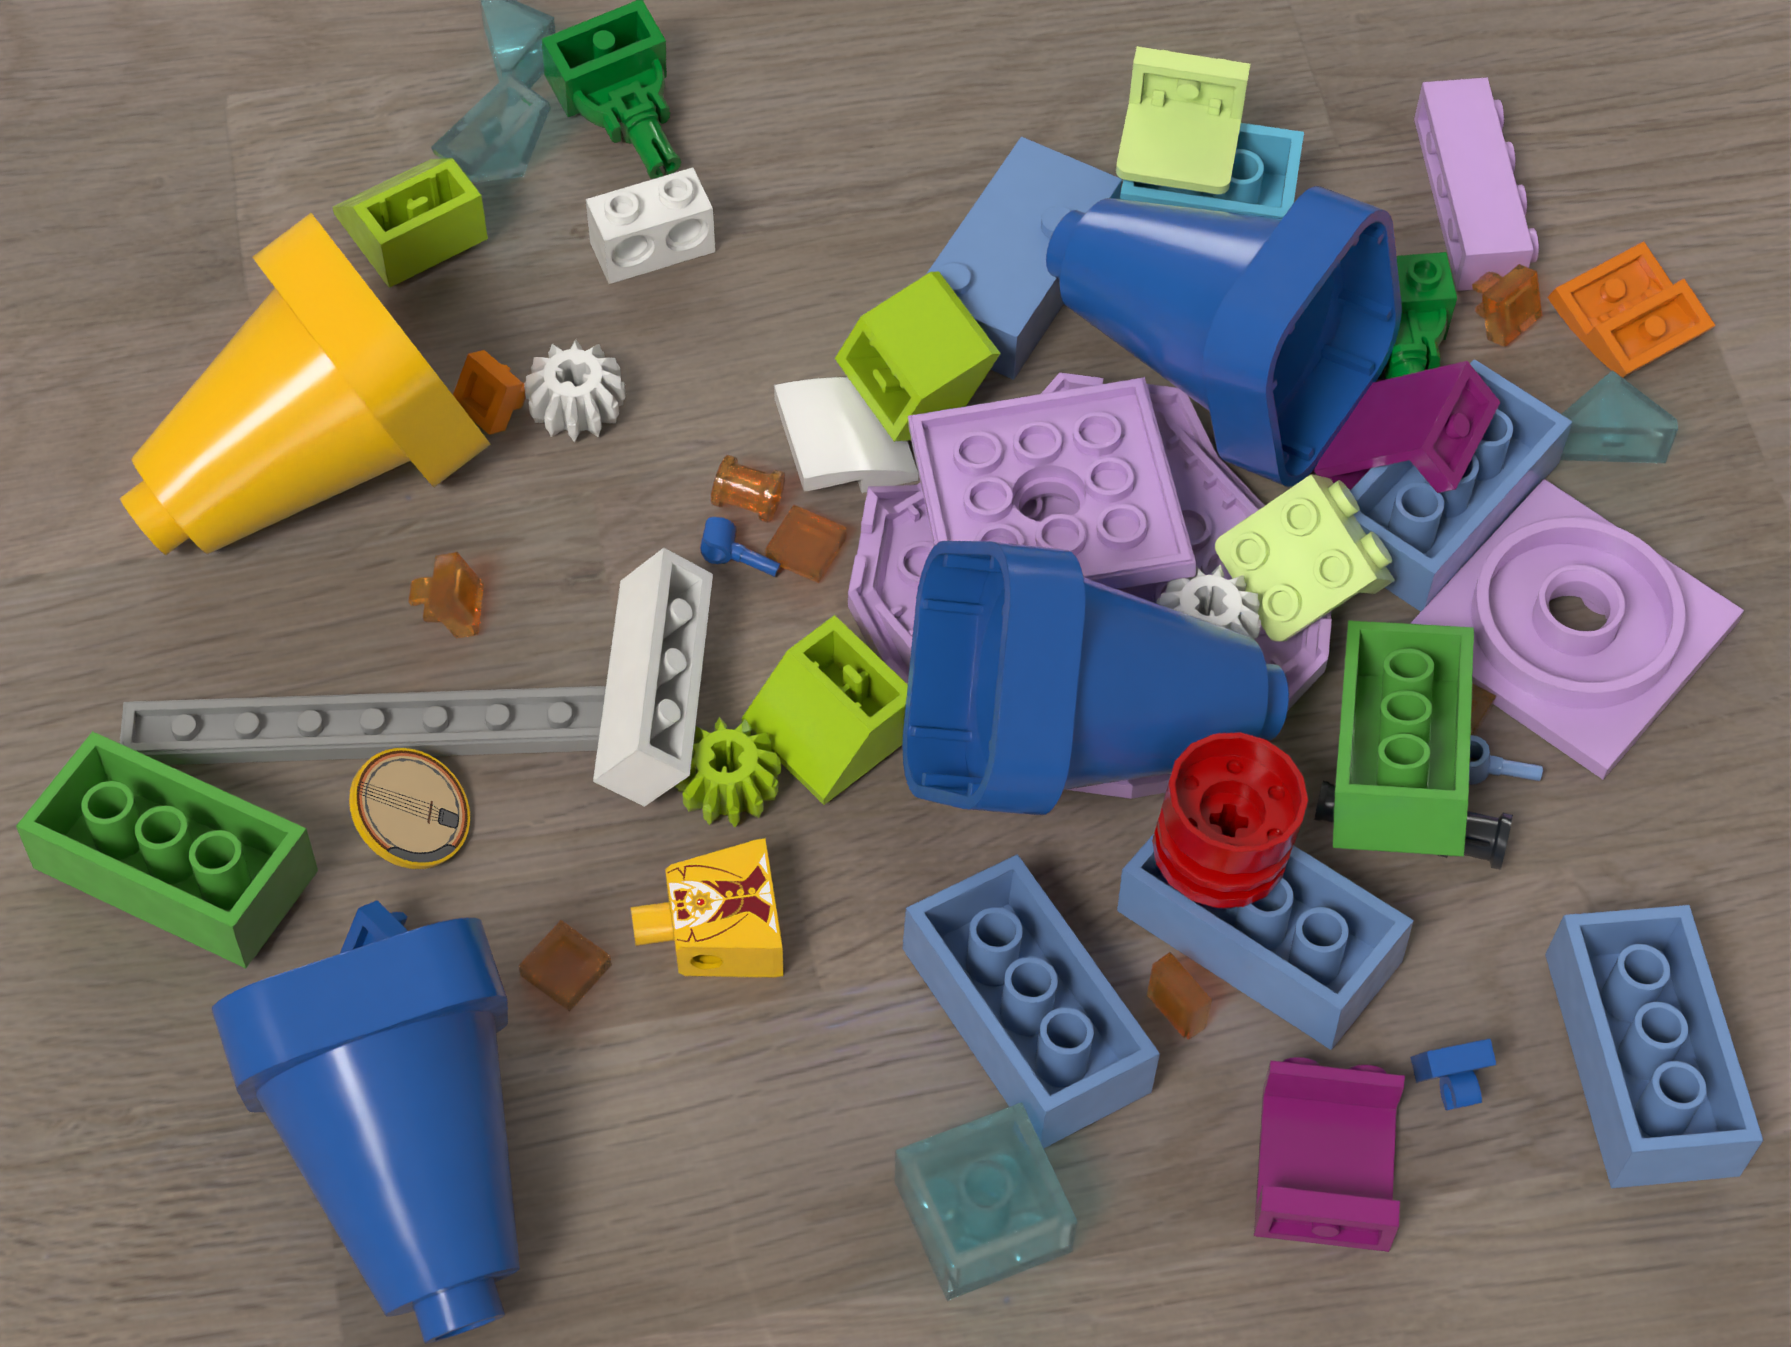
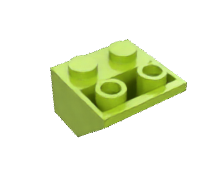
(415, 219)
(917, 354)
(830, 710)

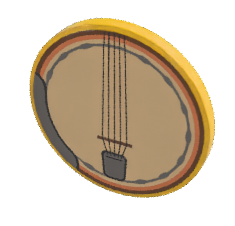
(409, 808)

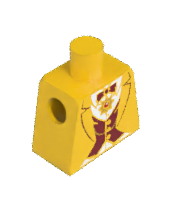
(718, 915)

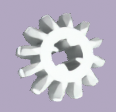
(574, 390)
(1215, 601)

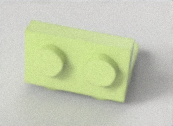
(1182, 120)
(1304, 555)

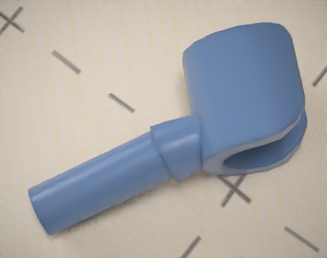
(1496, 765)

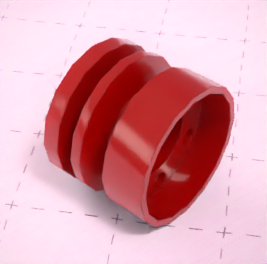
(1229, 819)

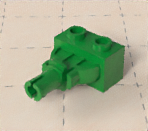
(615, 78)
(1426, 313)

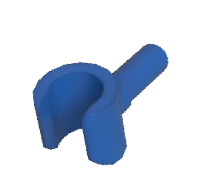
(719, 547)

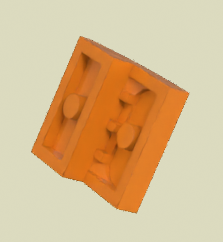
(1630, 310)

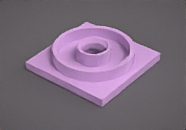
(1072, 444)
(1570, 686)

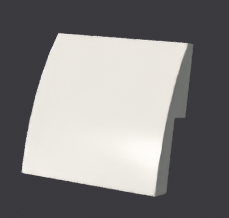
(839, 437)

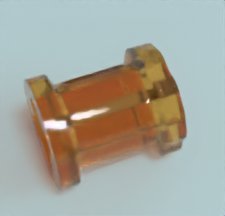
(747, 488)

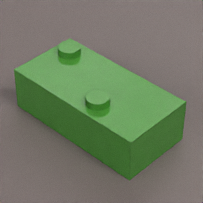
(1404, 739)
(168, 848)

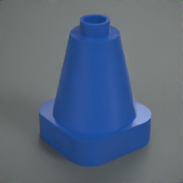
(1244, 312)
(1061, 682)
(393, 1111)

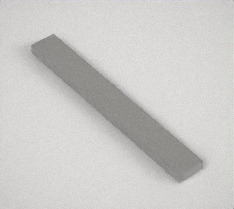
(364, 725)

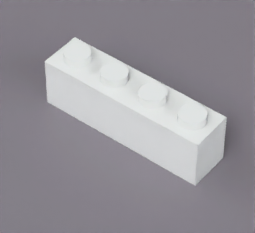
(654, 678)

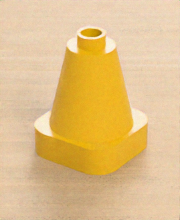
(296, 408)

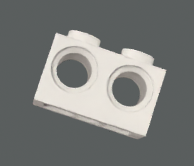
(651, 225)

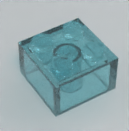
(984, 1201)

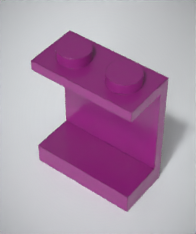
(1416, 417)
(1328, 1155)

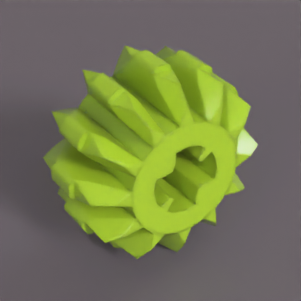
(749, 778)

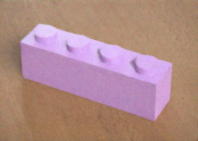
(1473, 180)

